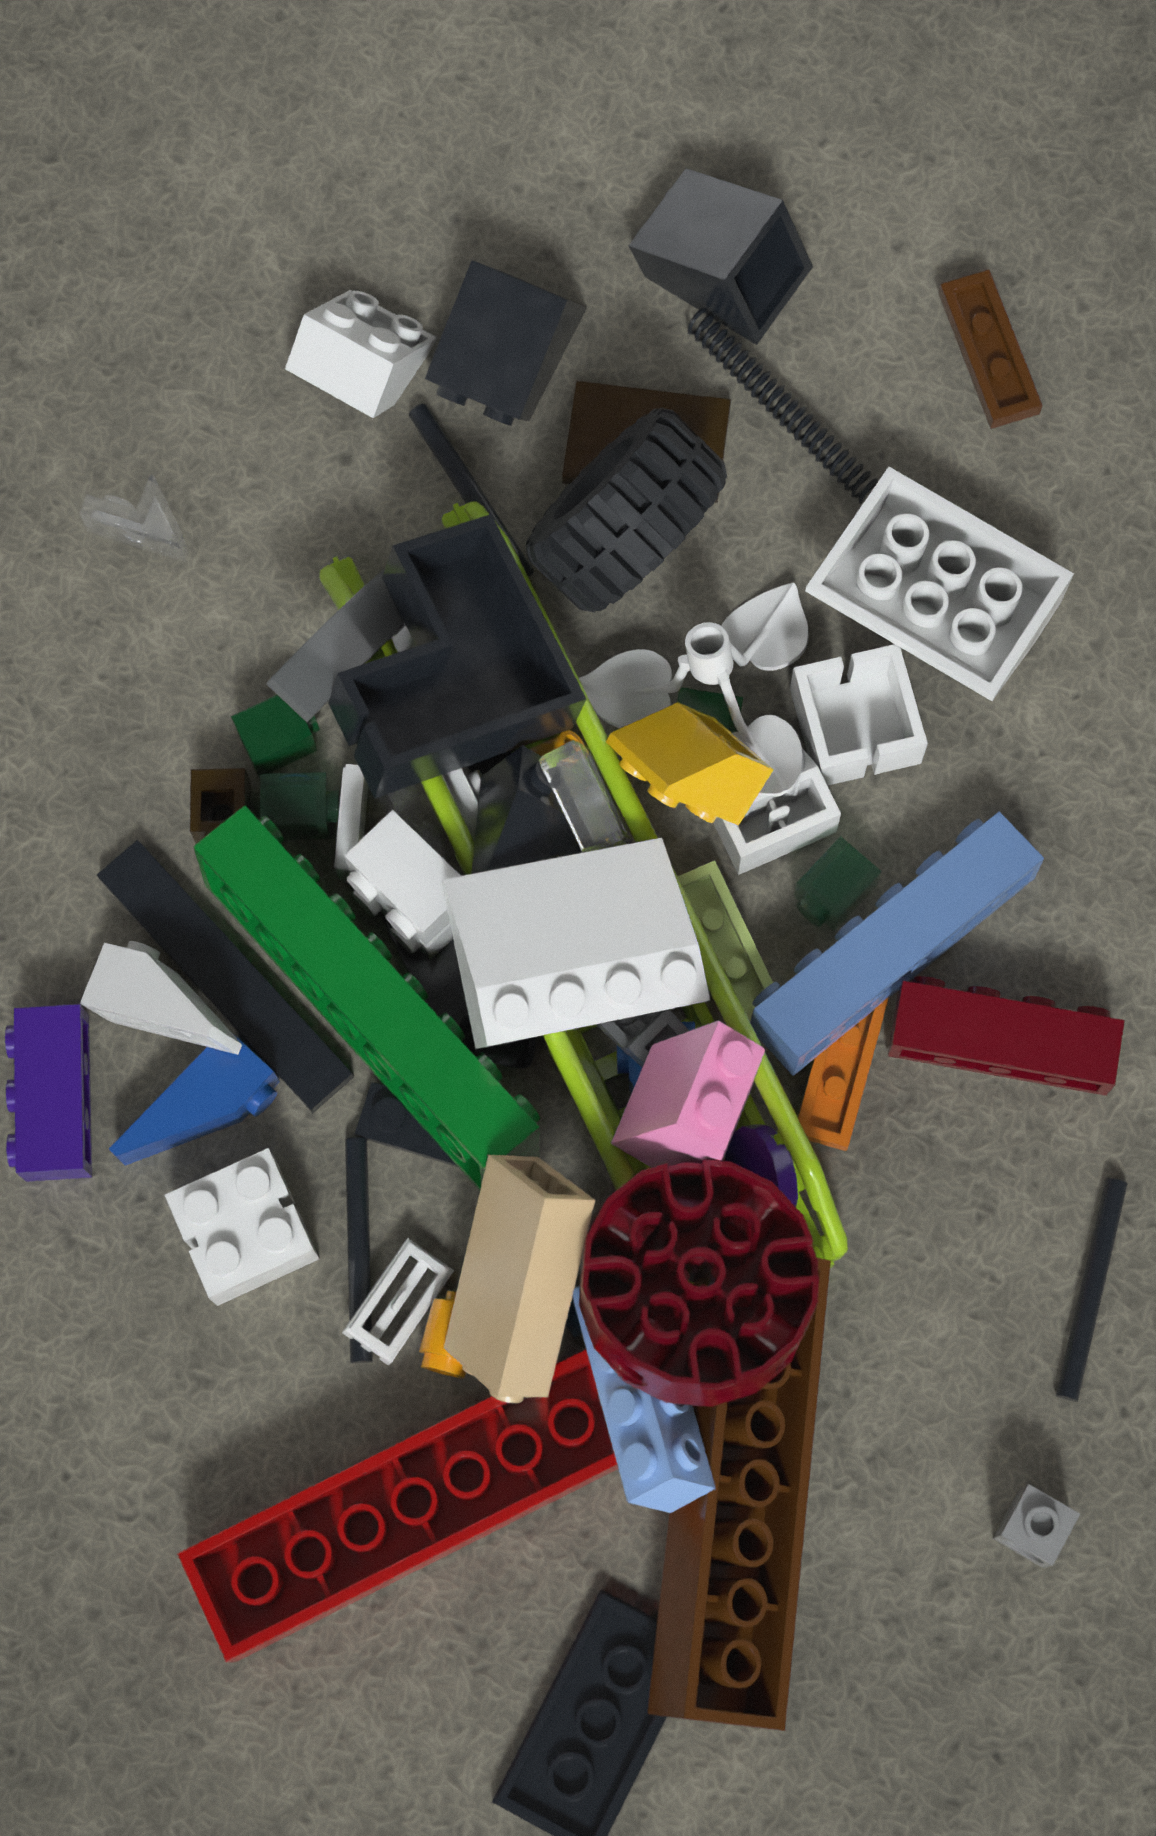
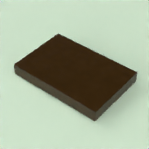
(607, 410)

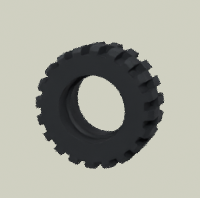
(627, 510)

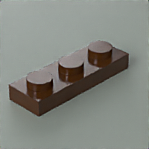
(990, 349)

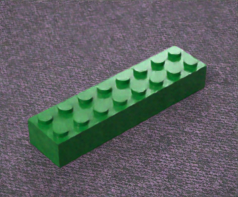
(365, 996)

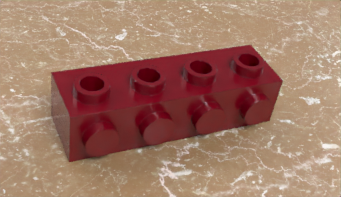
(1006, 1036)

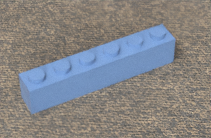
(894, 942)

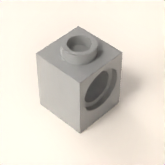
(1036, 1526)

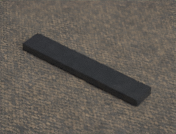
(225, 976)

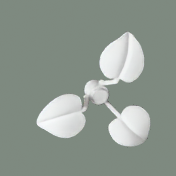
(763, 630)

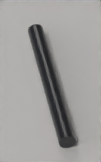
(457, 470)
(358, 1237)
(1091, 1289)

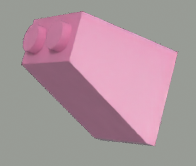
(689, 1097)

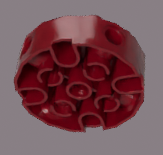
(704, 1339)

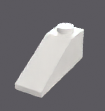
(145, 994)

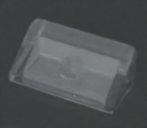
(584, 797)

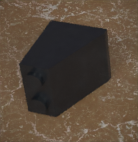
(723, 252)
(502, 343)

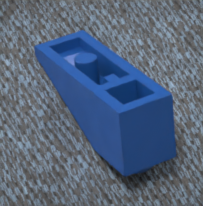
(203, 1099)

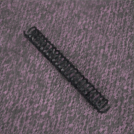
(783, 400)

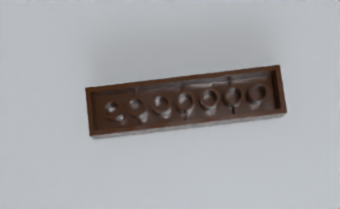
(739, 1552)

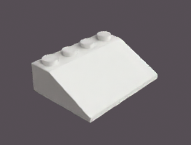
(941, 583)
(573, 942)

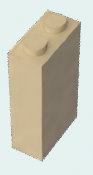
(518, 1276)

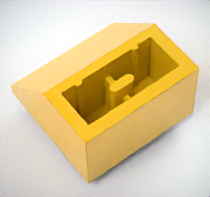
(692, 762)

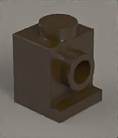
(216, 791)

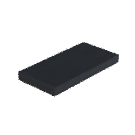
(589, 1727)

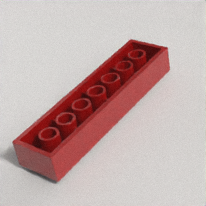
(399, 1511)

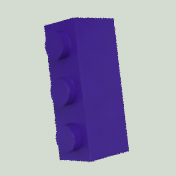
(50, 1093)

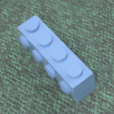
(652, 1440)

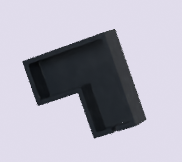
(480, 667)

